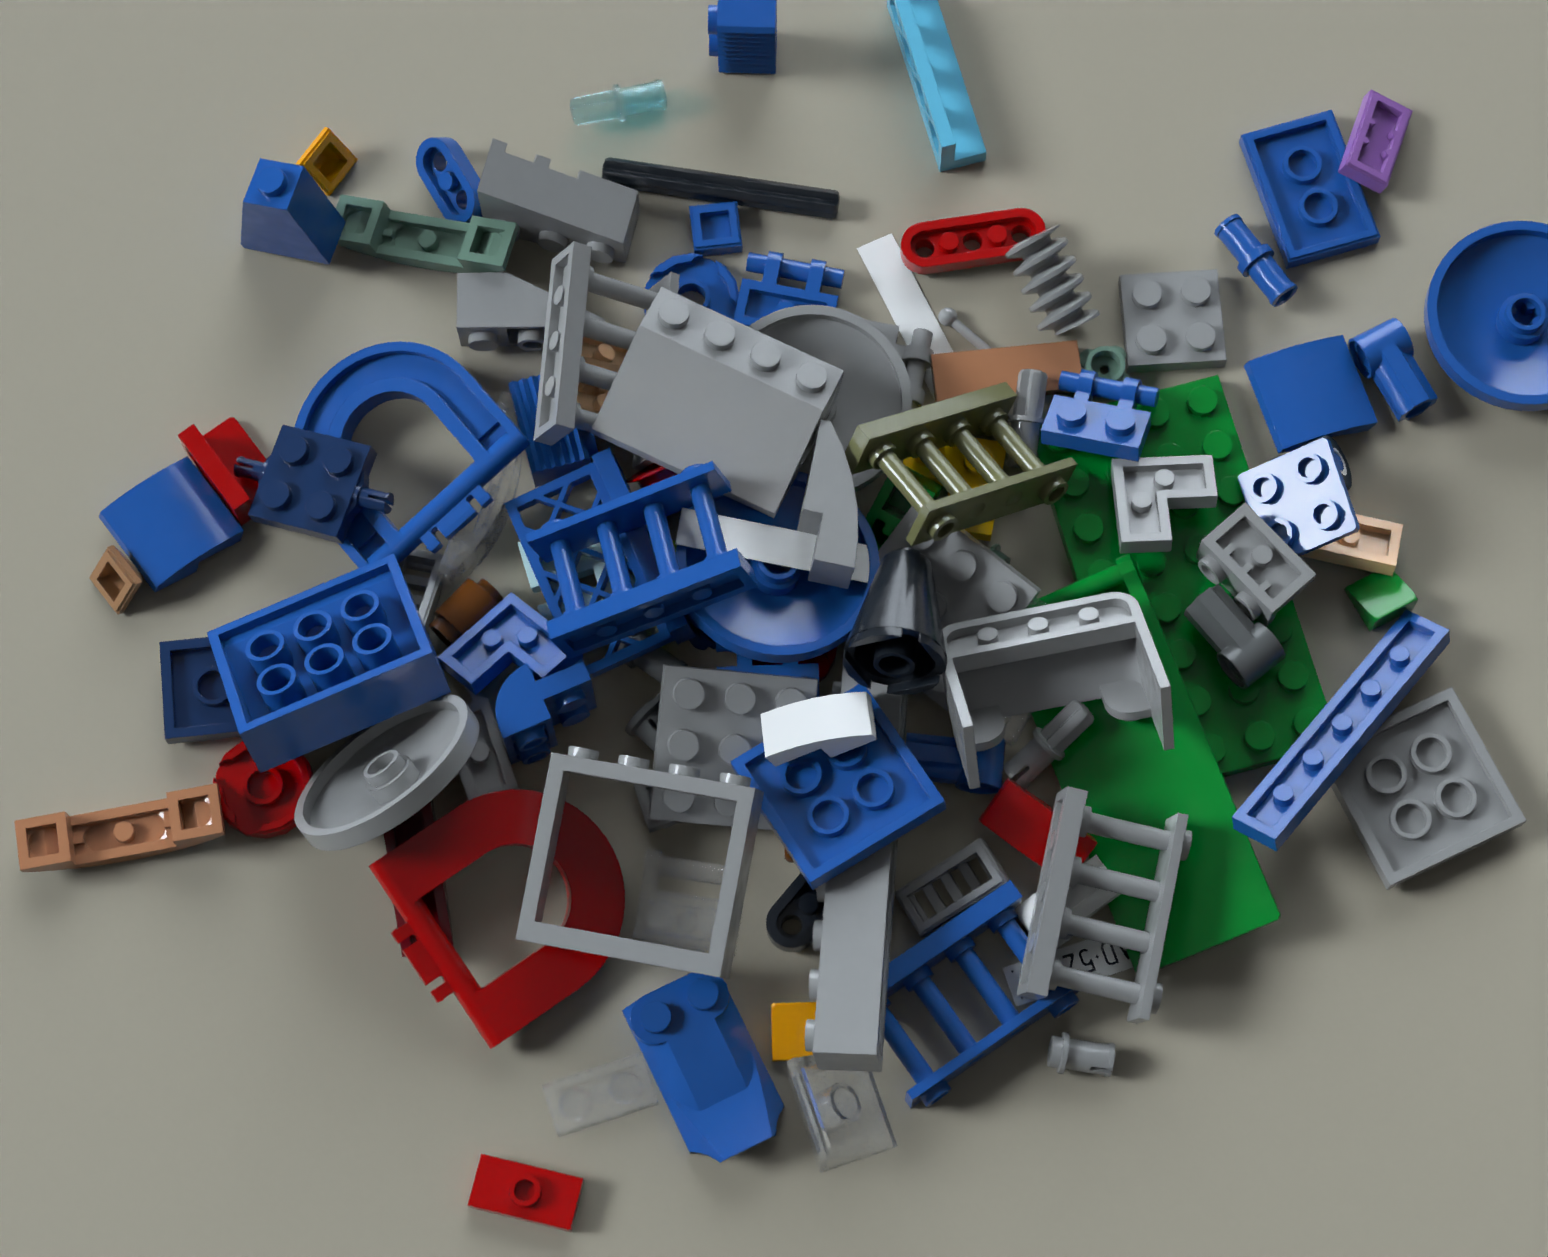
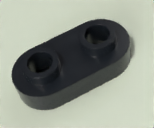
(795, 903)

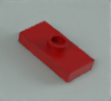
(526, 1192)

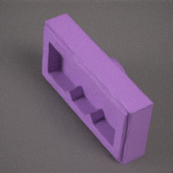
(1375, 141)

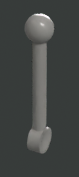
(948, 317)

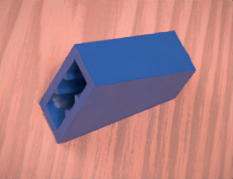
(289, 214)

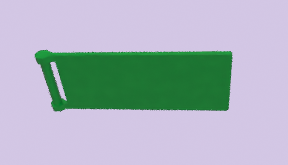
(1133, 779)

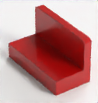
(215, 458)

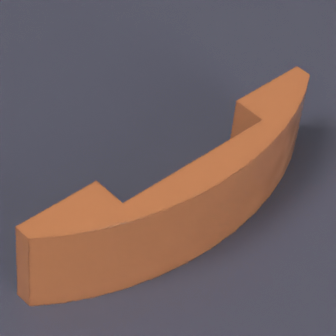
(121, 832)

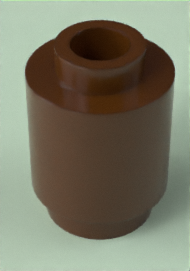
(464, 610)

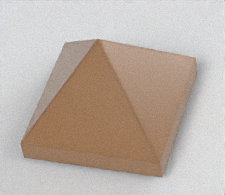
(116, 579)

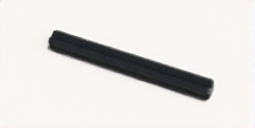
(722, 187)

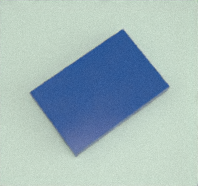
(1302, 193)

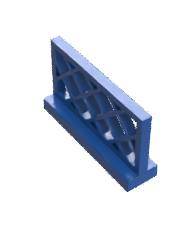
(636, 544)

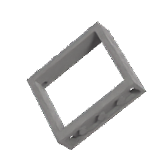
(679, 779)

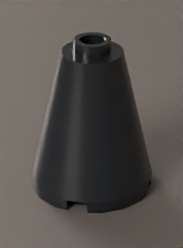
(898, 628)

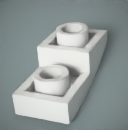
(825, 723)

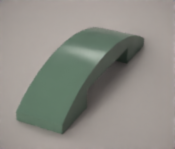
(425, 240)

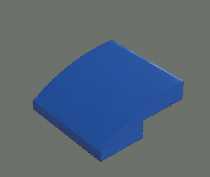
(1310, 393)
(171, 524)

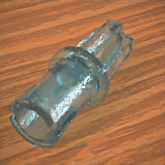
(618, 103)

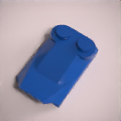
(706, 1066)

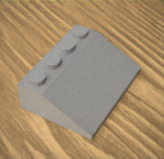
(720, 394)

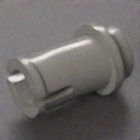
(1080, 1055)

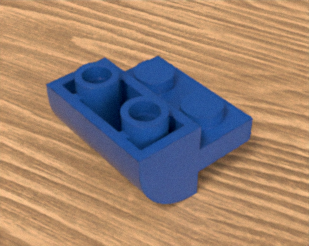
(531, 708)

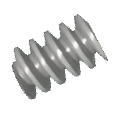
(1052, 282)

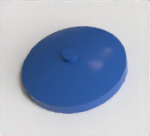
(1492, 315)
(786, 614)

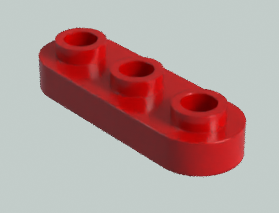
(948, 236)

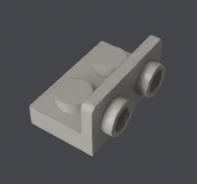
(1253, 565)

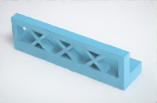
(937, 83)

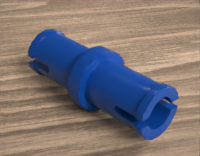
(1255, 260)

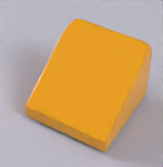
(789, 1029)

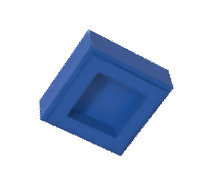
(716, 228)

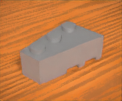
(558, 207)

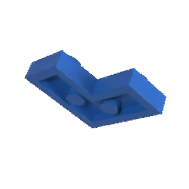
(504, 636)

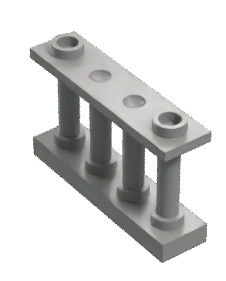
(564, 332)
(1054, 921)

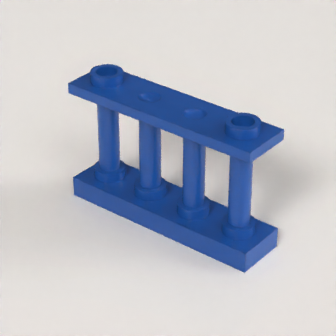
(657, 601)
(956, 943)

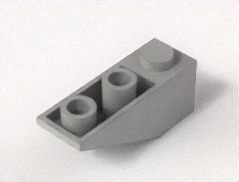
(501, 311)

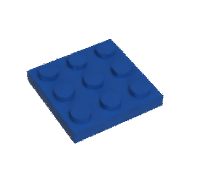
(844, 805)

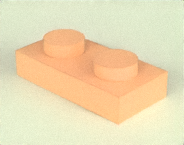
(1369, 549)

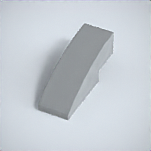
(830, 511)

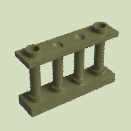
(957, 423)

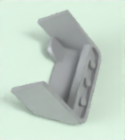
(1047, 660)

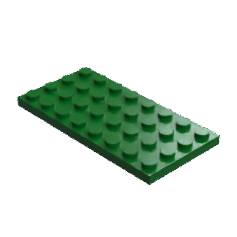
(1242, 725)

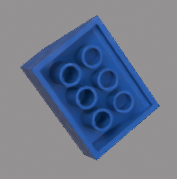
(326, 663)

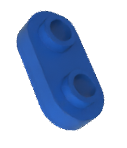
(450, 184)

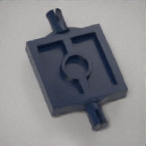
(313, 484)

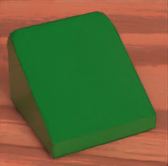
(1380, 598)

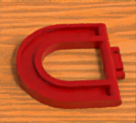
(460, 838)

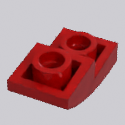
(1025, 822)

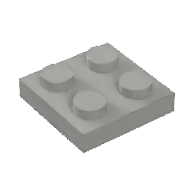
(1172, 321)

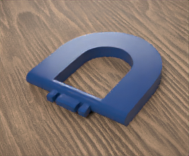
(455, 397)

